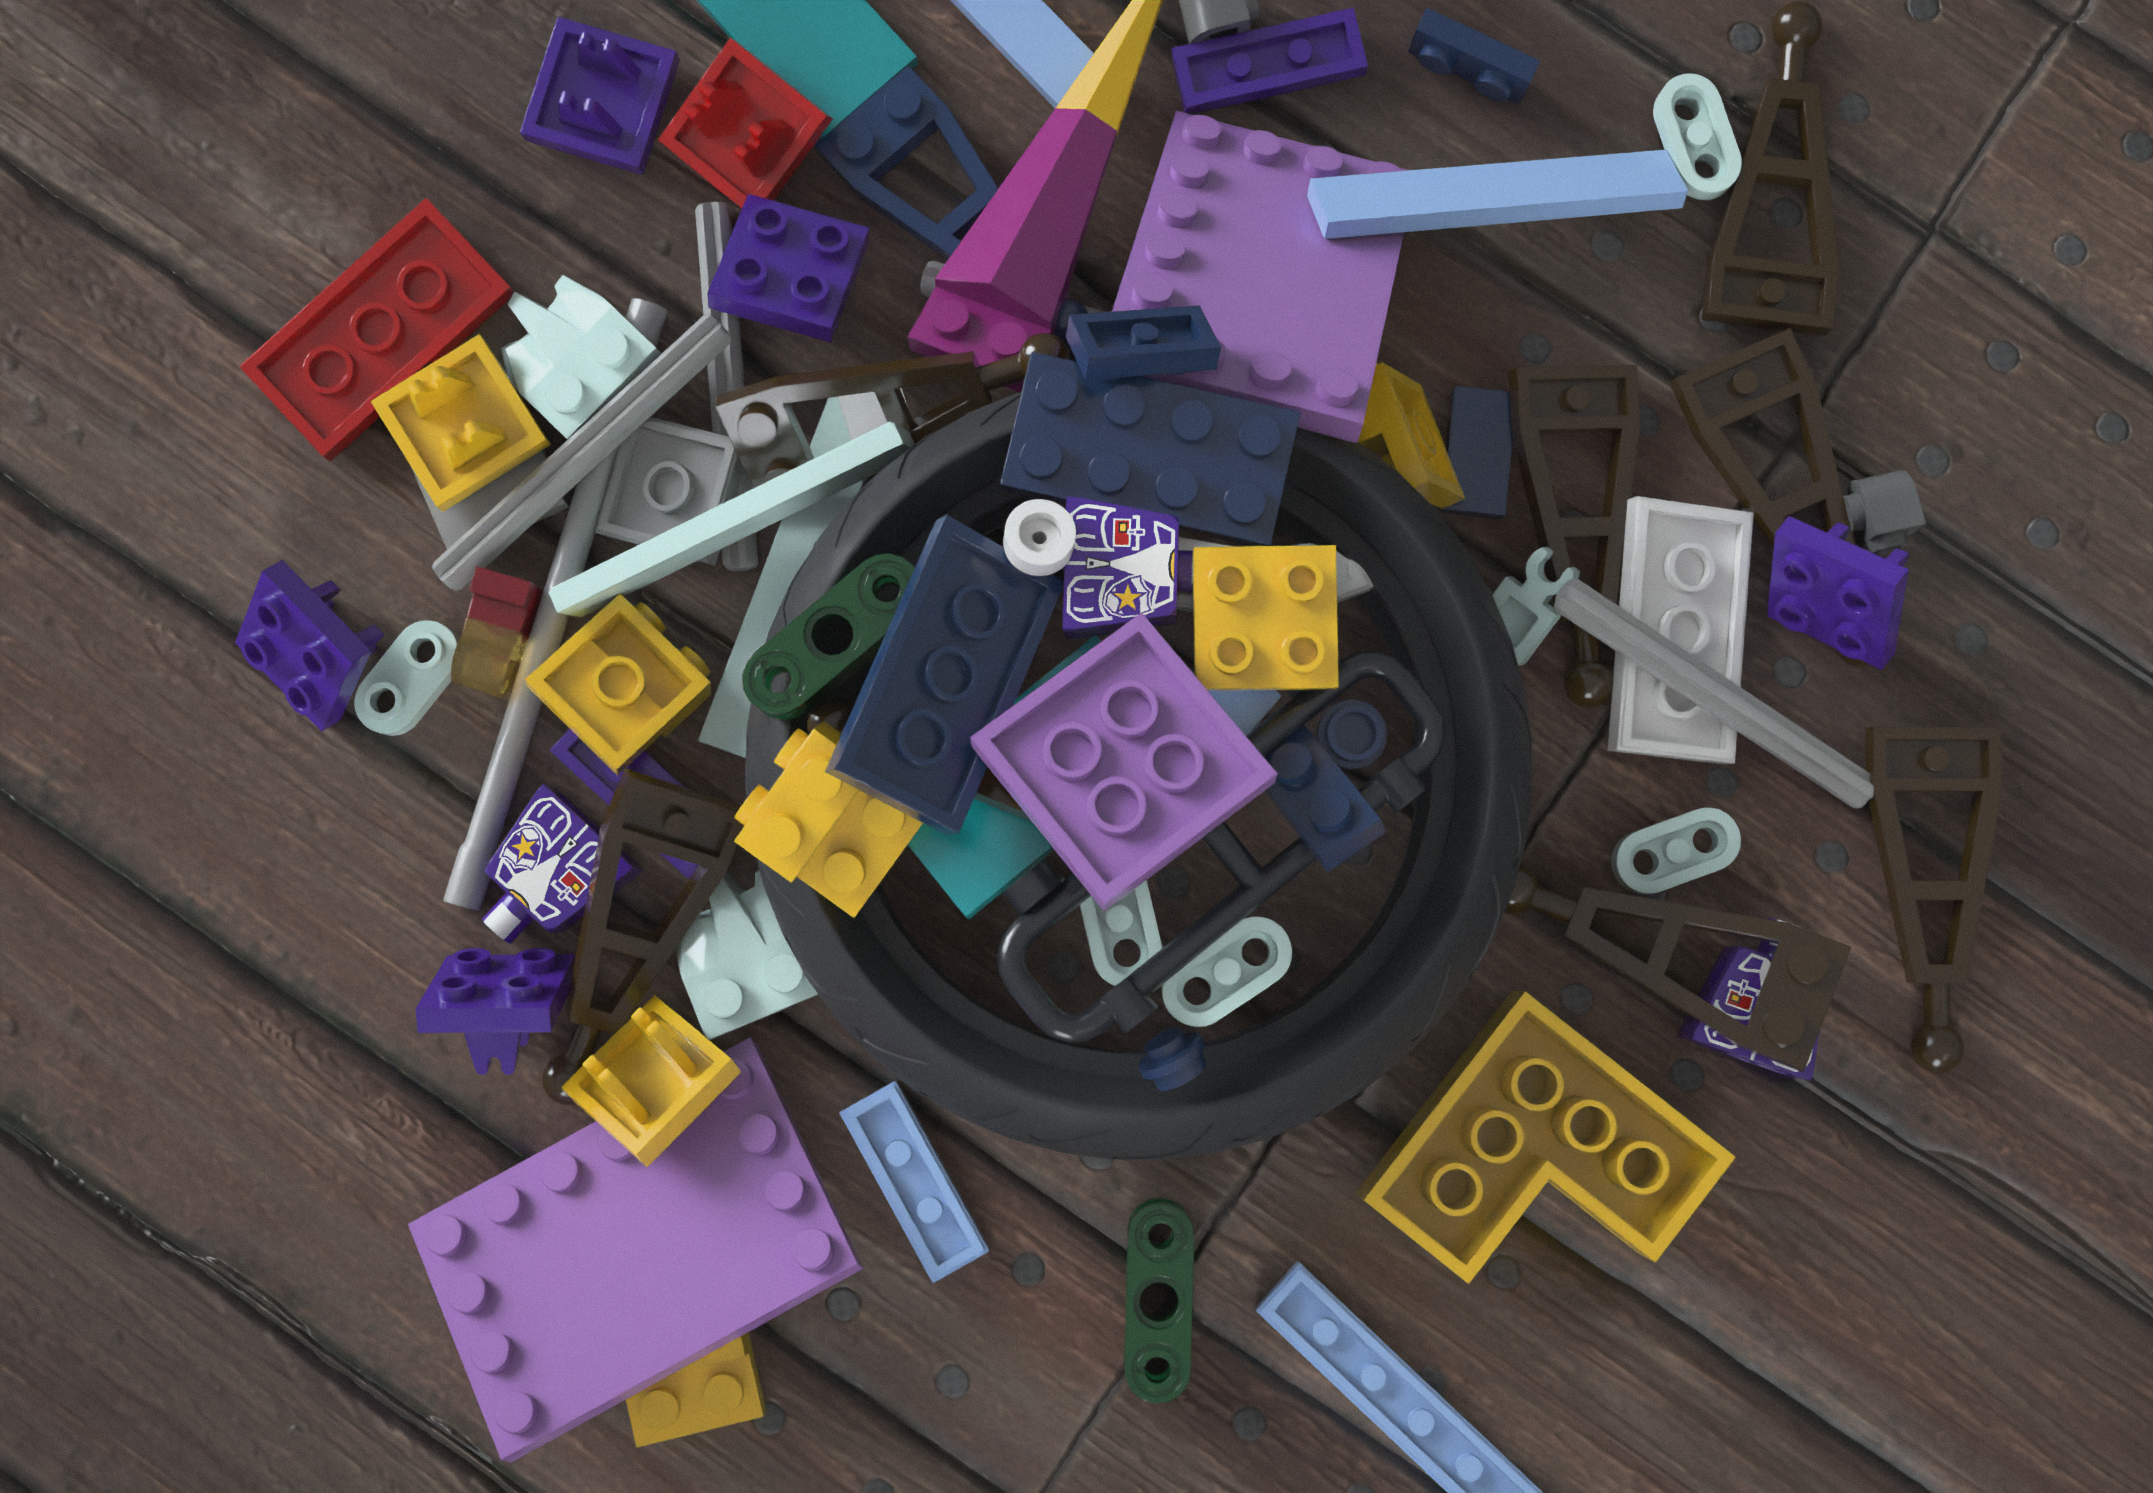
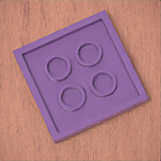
(1123, 761)

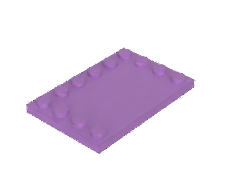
(1241, 241)
(611, 1274)

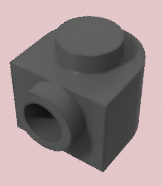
(1217, 18)
(1884, 511)

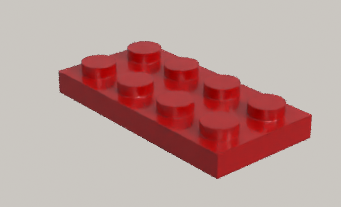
(376, 327)

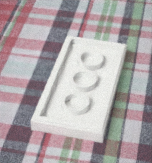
(1689, 583)

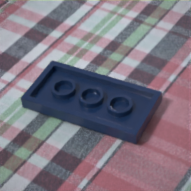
(1151, 449)
(943, 676)

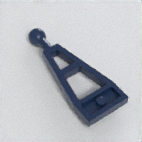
(886, 132)

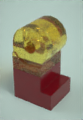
(495, 632)

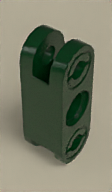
(796, 646)
(1163, 1334)

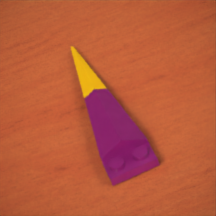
(1025, 244)

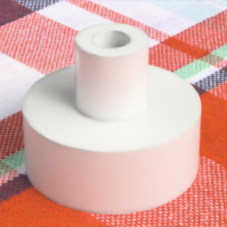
(1039, 537)

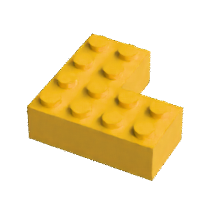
(1531, 1110)

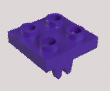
(600, 95)
(788, 268)
(1837, 591)
(304, 644)
(496, 1000)

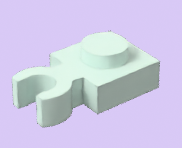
(1526, 605)

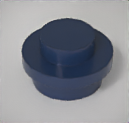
(1352, 733)
(1173, 1058)

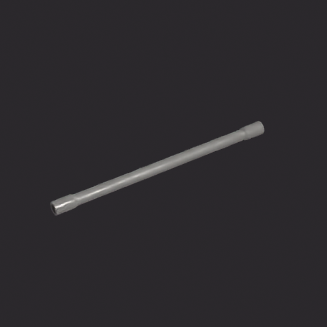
(468, 878)

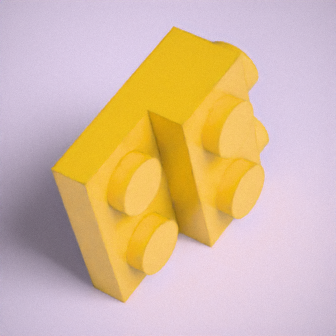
(1406, 434)
(621, 682)
(822, 826)
(700, 1397)

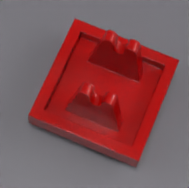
(744, 126)

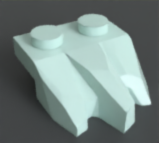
(573, 354)
(739, 961)

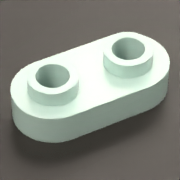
(1702, 139)
(412, 682)
(1673, 851)
(1127, 919)
(1227, 973)

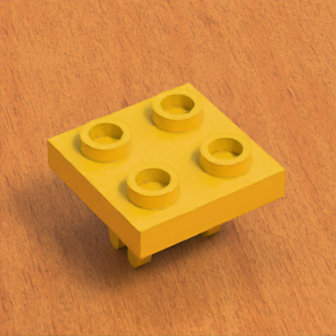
(460, 423)
(1265, 617)
(651, 1080)

